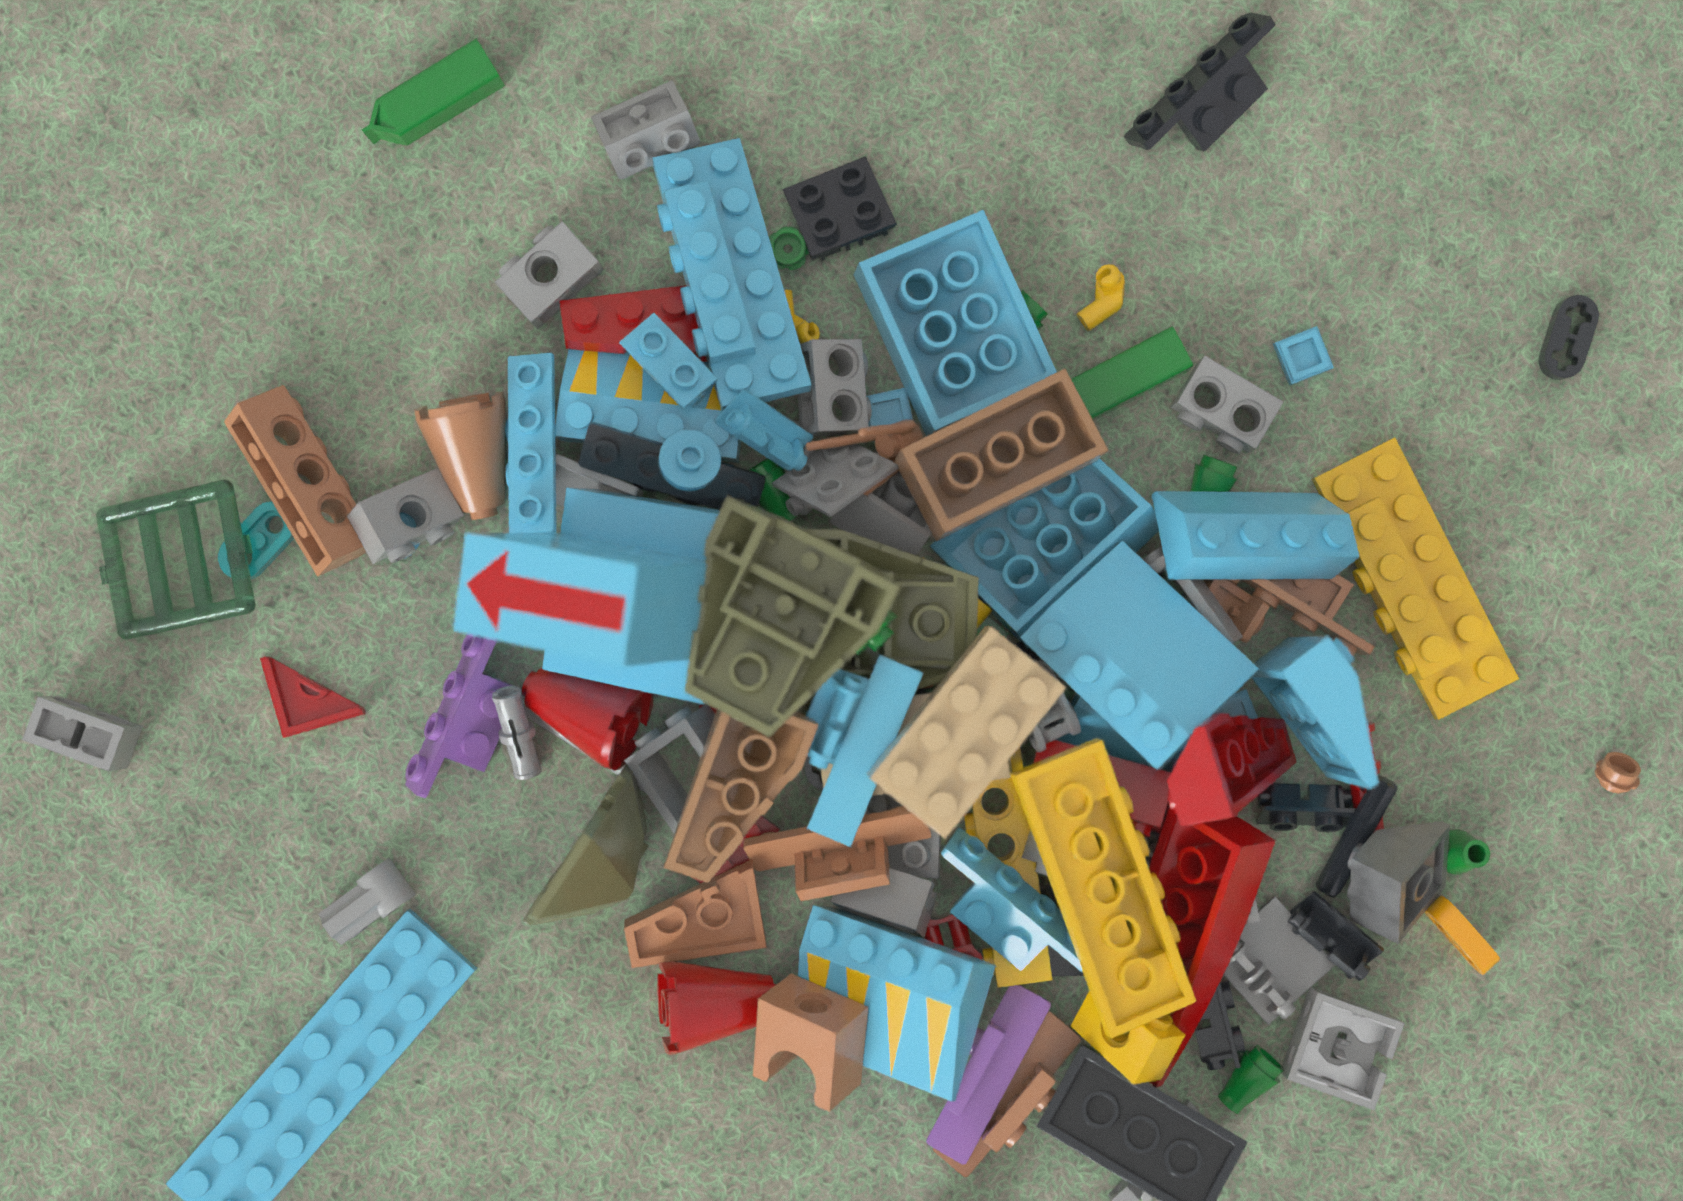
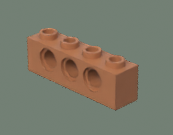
(276, 467)

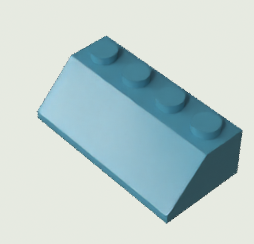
(1253, 535)

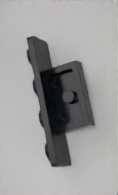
(1211, 92)
(636, 461)

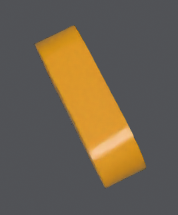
(1462, 935)

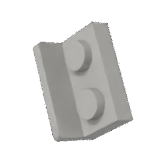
(645, 128)

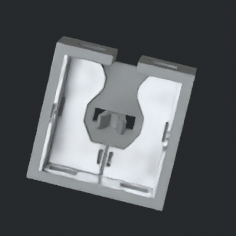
(1315, 1037)

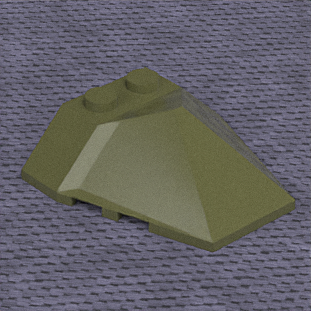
(932, 608)
(777, 615)
(601, 862)

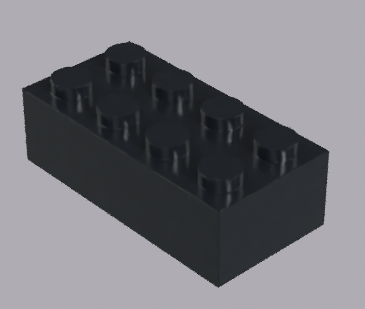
(1140, 1132)

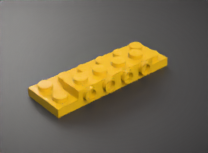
(1416, 581)
(1104, 886)

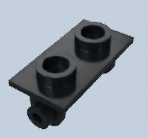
(1325, 809)
(1330, 930)
(1219, 1039)

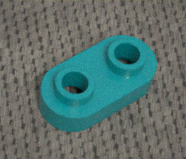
(264, 543)

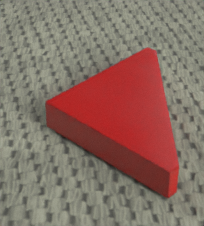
(302, 702)

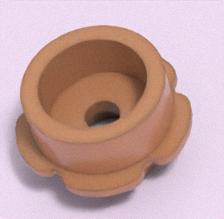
(1618, 772)

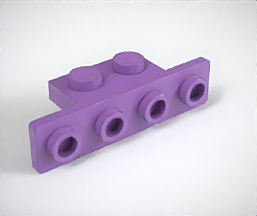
(466, 720)
(992, 1065)

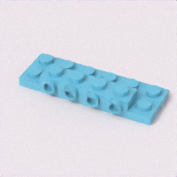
(729, 273)

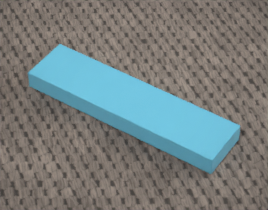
(869, 735)

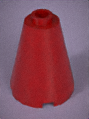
(589, 713)
(706, 1003)

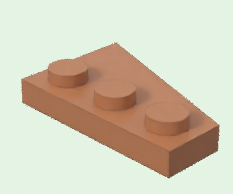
(700, 921)

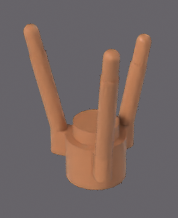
(888, 441)

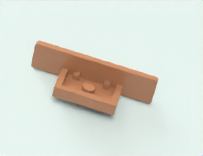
(1313, 605)
(831, 867)
(1027, 1091)

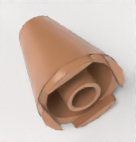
(469, 449)

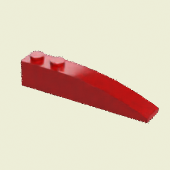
(1209, 889)

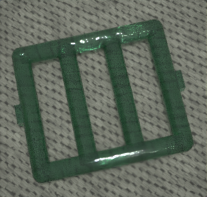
(145, 511)

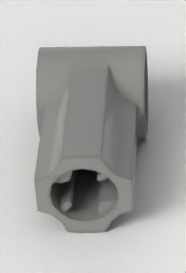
(374, 897)

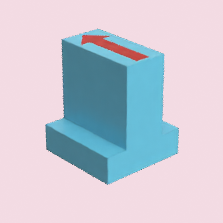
(601, 596)

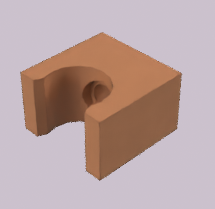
(819, 1028)

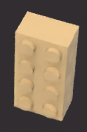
(966, 731)

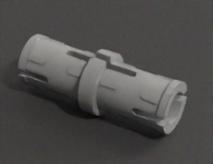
(517, 732)

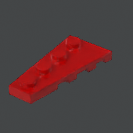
(604, 320)

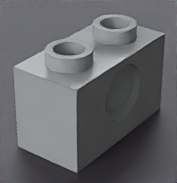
(575, 271)
(424, 499)

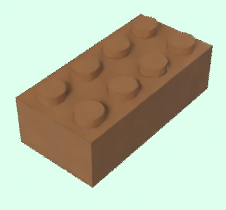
(1000, 454)

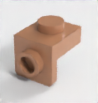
(1242, 608)

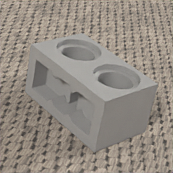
(845, 388)
(1230, 394)
(82, 732)

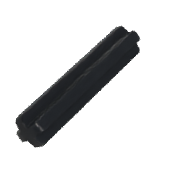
(1358, 831)

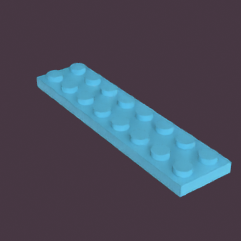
(326, 1067)

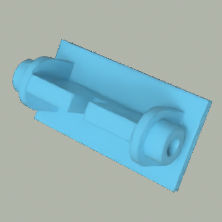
(669, 361)
(765, 430)
(834, 709)

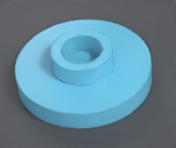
(689, 460)

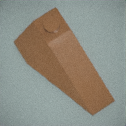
(733, 787)

